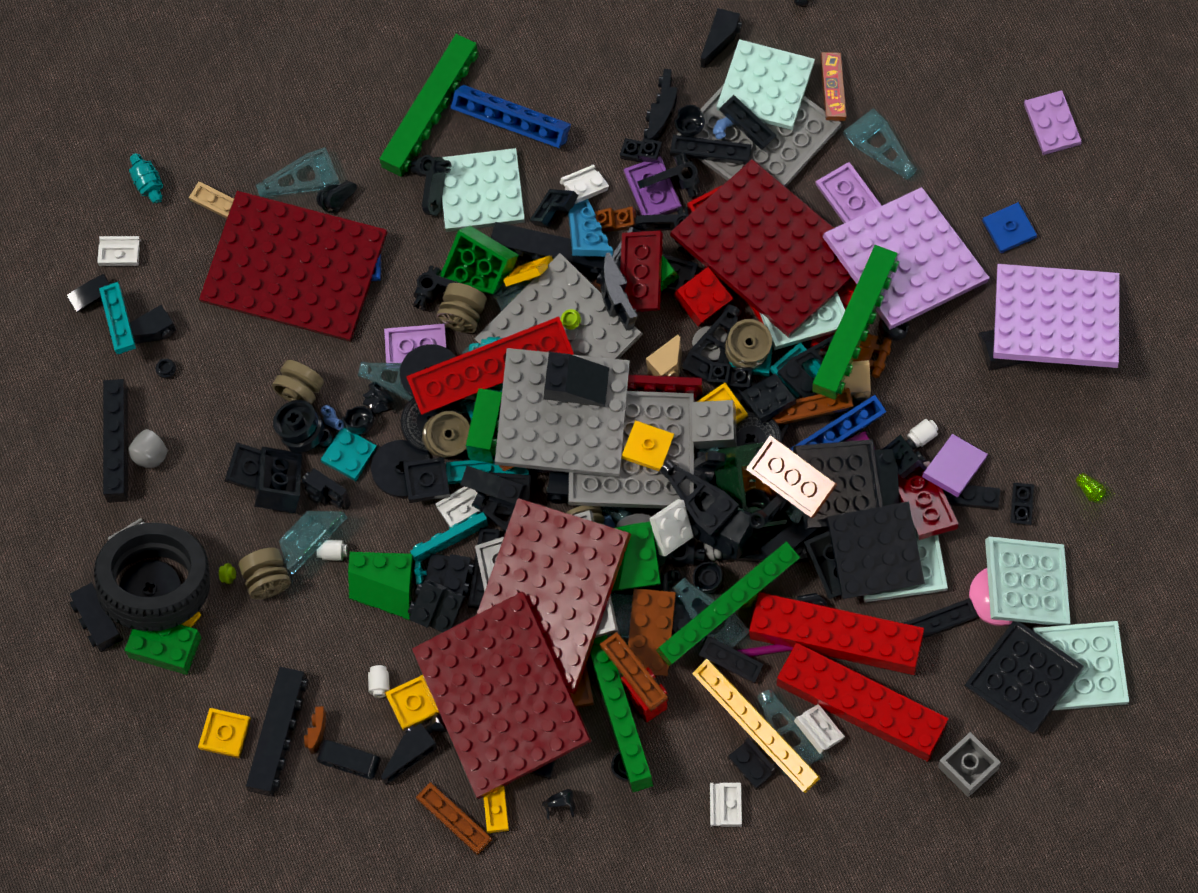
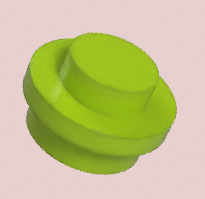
(570, 319)
(227, 573)

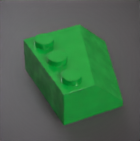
(478, 261)
(640, 561)
(382, 581)

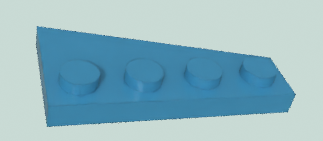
(586, 232)

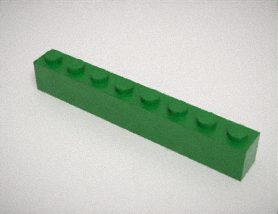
(429, 105)
(855, 322)
(727, 603)
(620, 718)

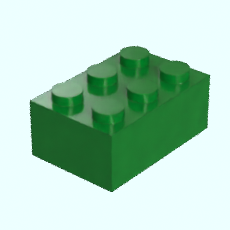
(484, 426)
(166, 649)

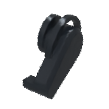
(335, 195)

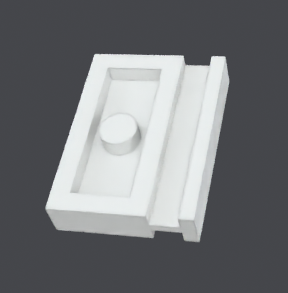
(585, 183)
(118, 251)
(458, 506)
(819, 728)
(725, 805)

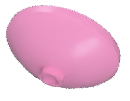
(980, 599)

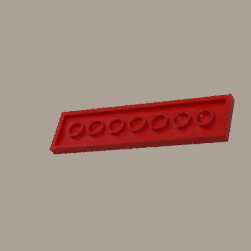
(482, 367)

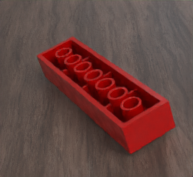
(837, 633)
(862, 702)

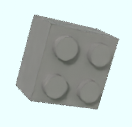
(714, 424)
(969, 764)

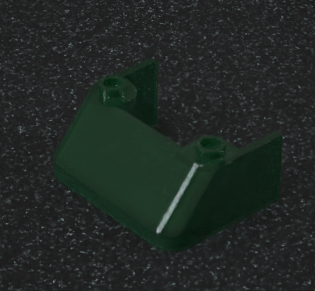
(730, 476)

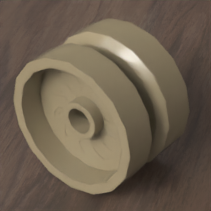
(738, 340)
(297, 382)
(434, 434)

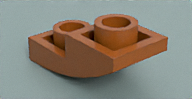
(616, 220)
(315, 734)

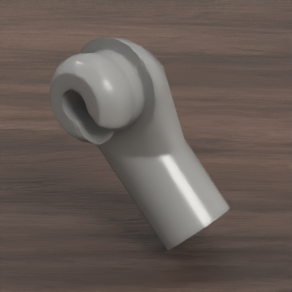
(712, 553)

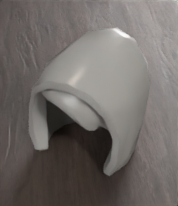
(147, 449)

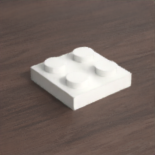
(671, 527)

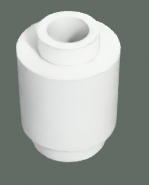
(923, 433)
(332, 550)
(378, 681)

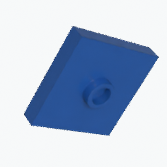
(1009, 227)

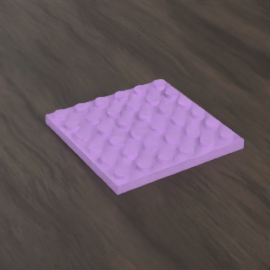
(931, 255)
(1057, 316)

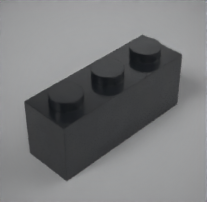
(100, 625)

